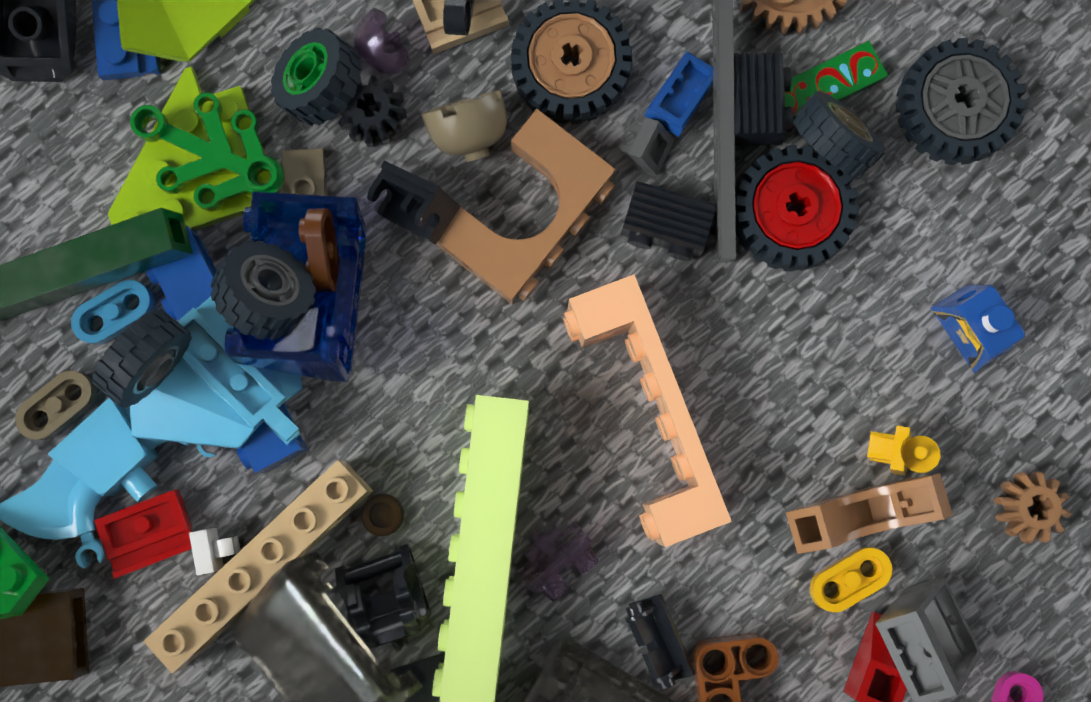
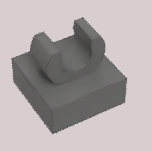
(649, 146)

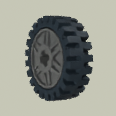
(952, 128)

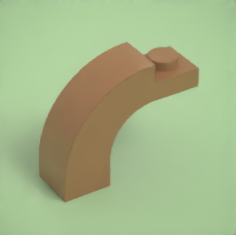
(868, 512)

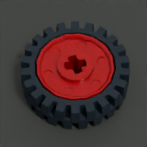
(786, 237)

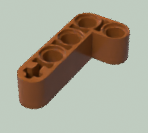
(734, 665)

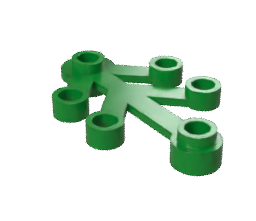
(214, 154)

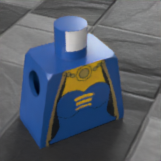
(979, 324)

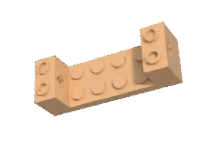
(621, 309)

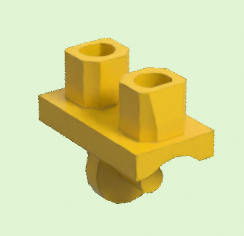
(901, 451)

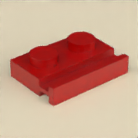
(145, 533)

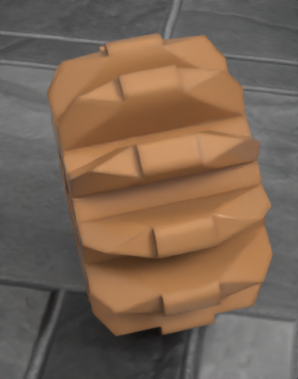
(1043, 517)

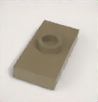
(304, 172)

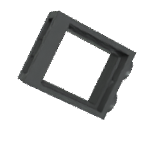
(921, 624)

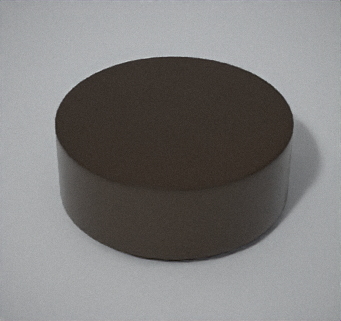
(382, 514)

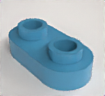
(113, 309)

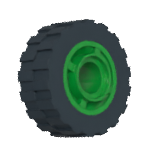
(316, 76)

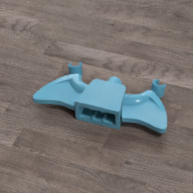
(86, 465)

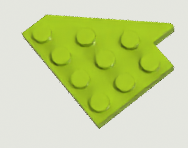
(140, 189)

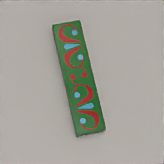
(838, 77)

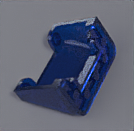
(326, 336)

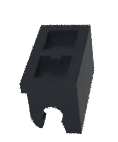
(413, 202)

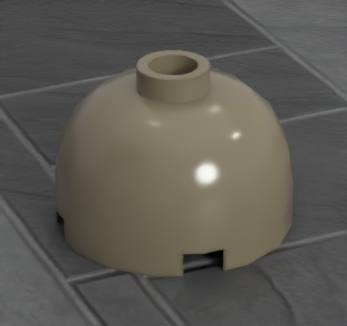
(468, 125)

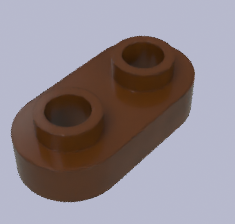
(323, 260)

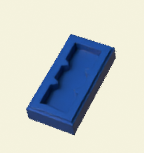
(681, 94)

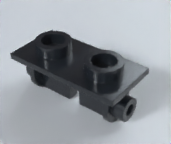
(655, 629)

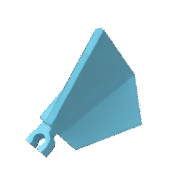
(211, 396)

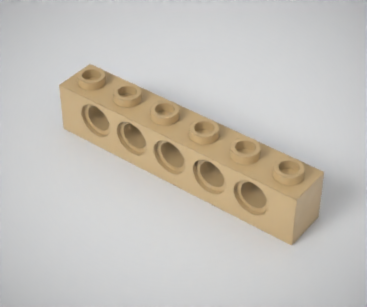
(239, 580)

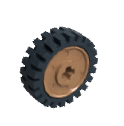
(571, 90)

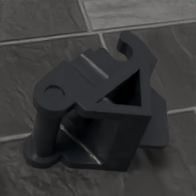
(389, 614)

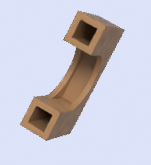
(579, 181)

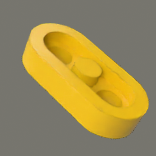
(850, 582)

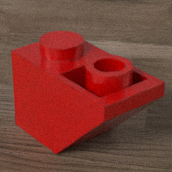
(873, 670)

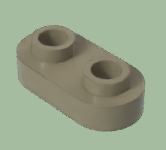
(57, 404)

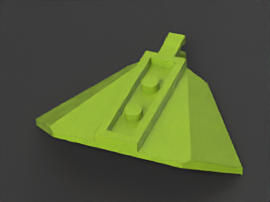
(176, 27)

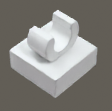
(209, 550)

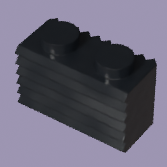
(760, 99)
(668, 221)

